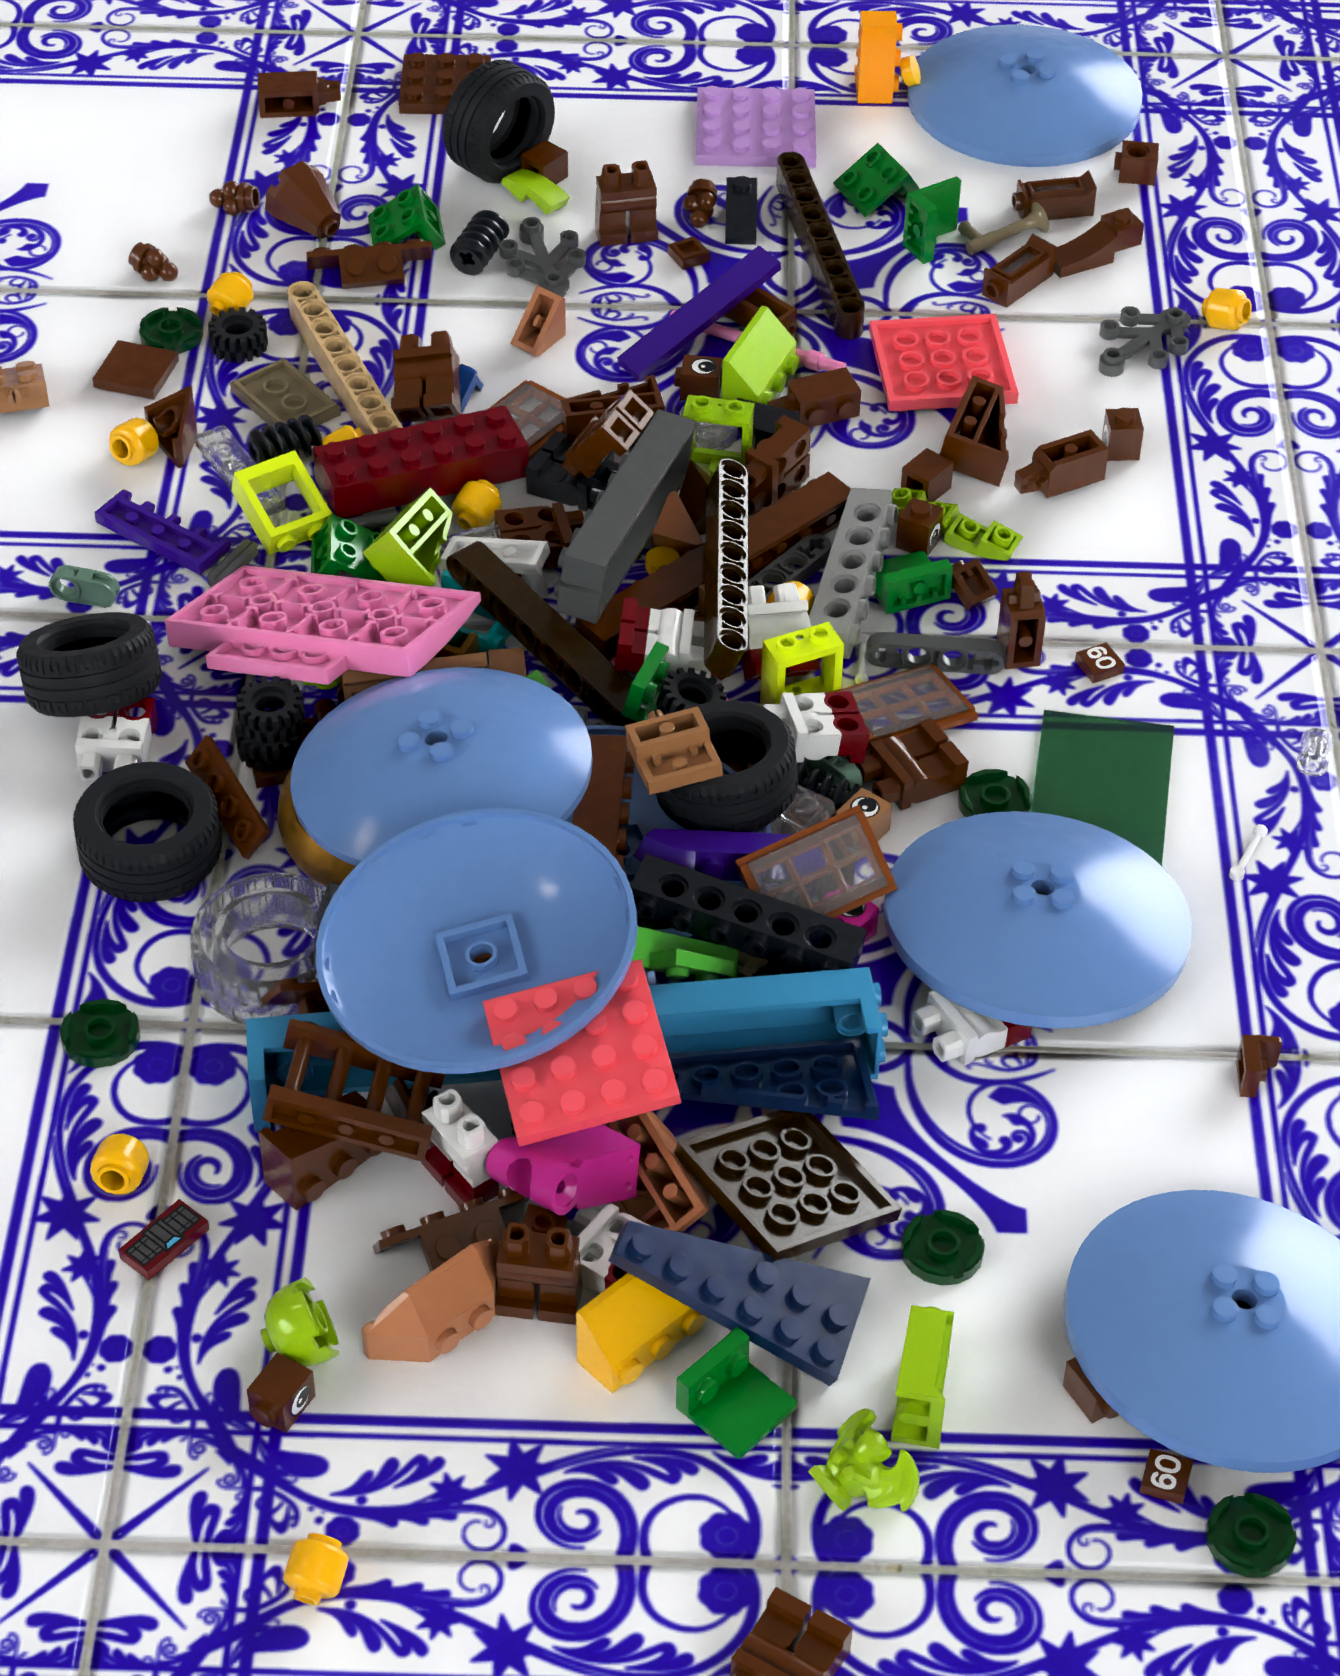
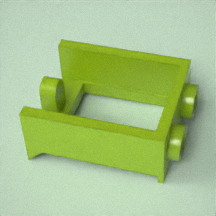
(724, 413)
(922, 1377)

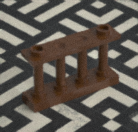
(345, 1121)

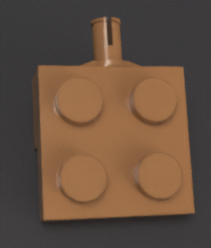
(23, 387)
(673, 750)

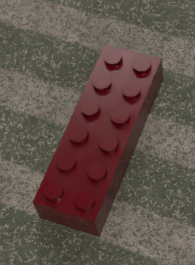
(407, 461)

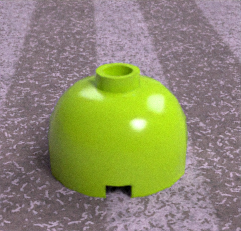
(299, 1325)

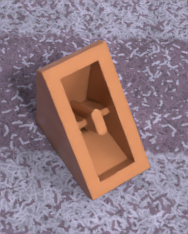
(542, 322)
(676, 527)

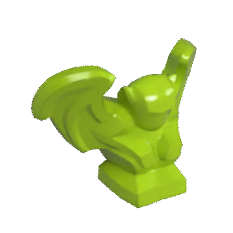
(858, 1470)

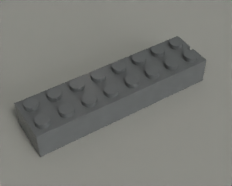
(623, 517)

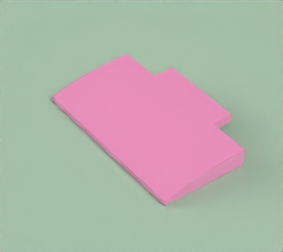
(318, 624)

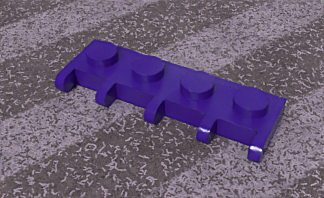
(160, 533)

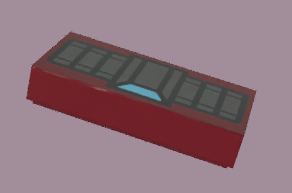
(163, 1239)

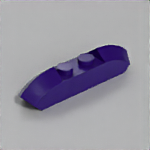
(704, 850)

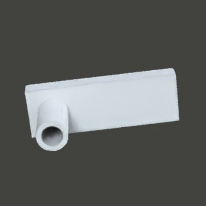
(521, 556)

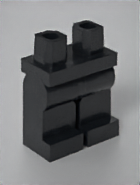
(553, 482)

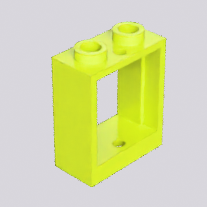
(270, 475)
(789, 651)

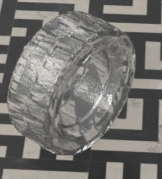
(241, 908)

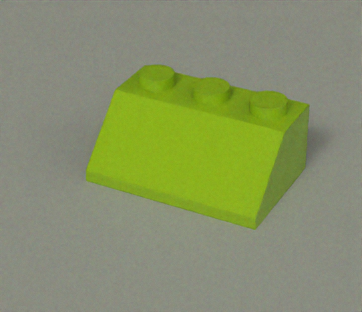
(759, 360)

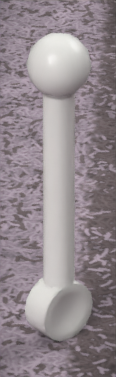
(861, 677)
(1237, 871)

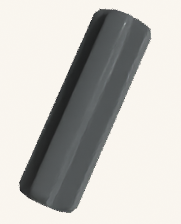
(239, 556)

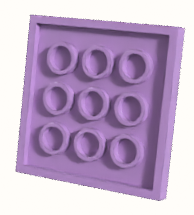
(754, 125)

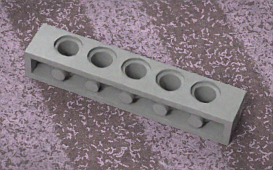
(854, 563)

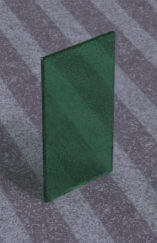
(1106, 775)

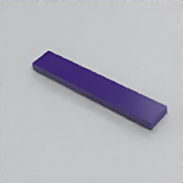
(699, 313)

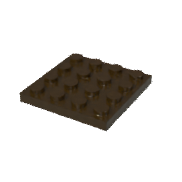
(787, 1182)

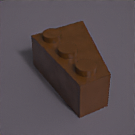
(582, 408)
(978, 433)
(306, 1164)

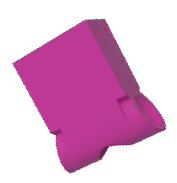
(570, 1169)

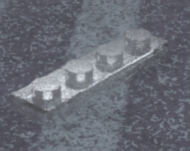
(229, 456)

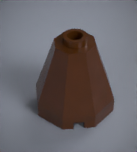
(304, 200)

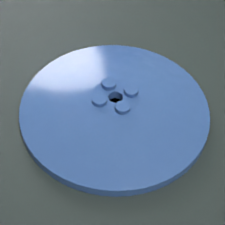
(1025, 95)
(1074, 958)
(1176, 1353)

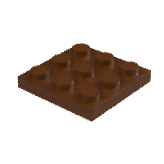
(432, 79)

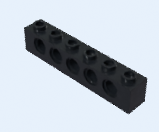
(744, 918)

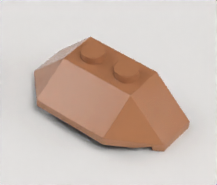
(665, 1189)
(437, 1308)

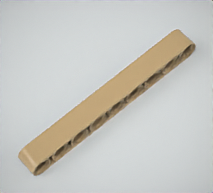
(339, 360)

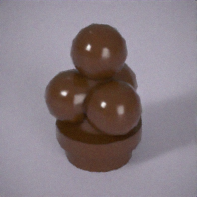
(236, 197)
(700, 201)
(152, 263)

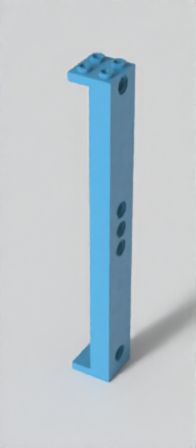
(689, 1014)

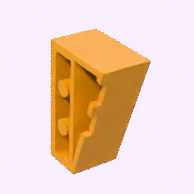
(877, 57)

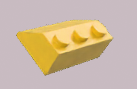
(629, 1330)

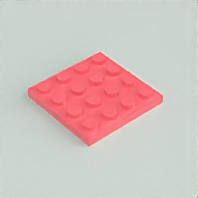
(934, 358)
(596, 1076)

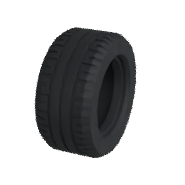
(477, 108)
(89, 664)
(747, 797)
(154, 869)

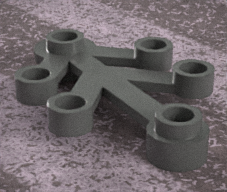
(532, 233)
(1170, 322)

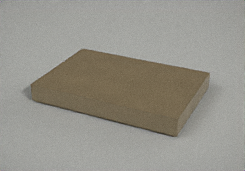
(283, 393)

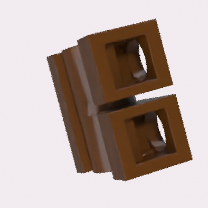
(626, 192)
(426, 378)
(610, 432)
(776, 463)
(540, 524)
(914, 766)
(541, 1264)
(792, 1642)

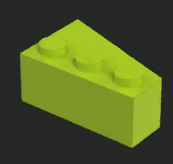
(412, 542)

